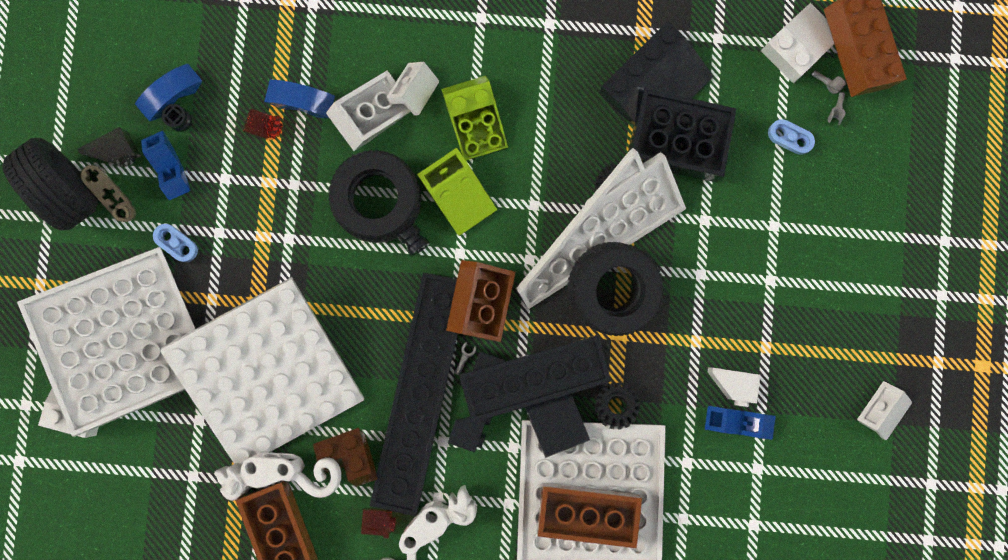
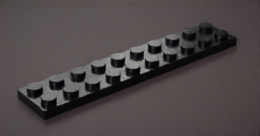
(417, 399)

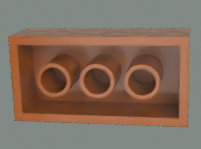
(865, 45)
(589, 515)
(276, 524)

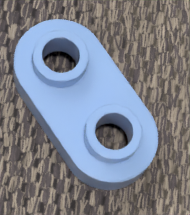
(791, 134)
(176, 243)

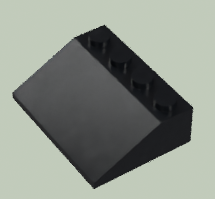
(663, 65)
(686, 131)

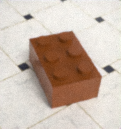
(480, 300)

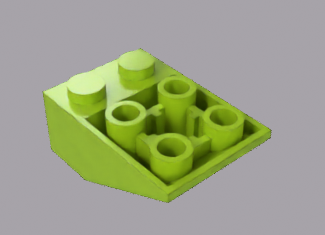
(475, 117)
(457, 191)

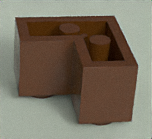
(352, 453)

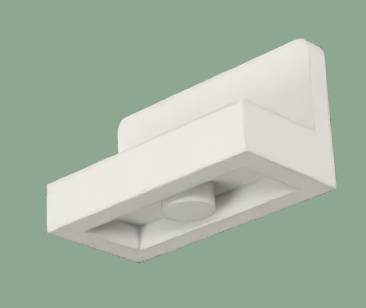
(414, 87)
(885, 410)

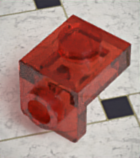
(262, 125)
(378, 522)

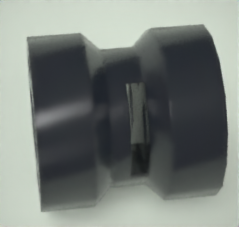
(180, 122)
(414, 240)

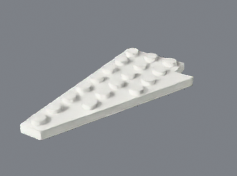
(622, 210)

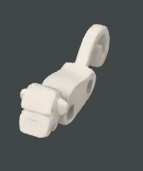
(270, 468)
(428, 528)

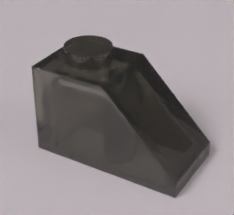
(112, 148)

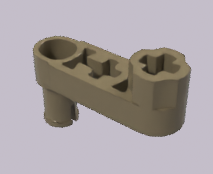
(105, 182)

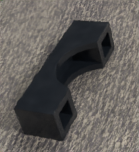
(464, 432)

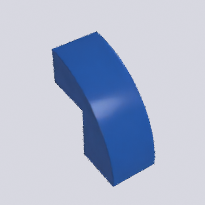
(166, 91)
(298, 97)
(166, 164)
(740, 422)

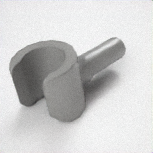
(833, 86)
(837, 111)
(464, 358)

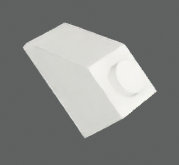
(737, 385)

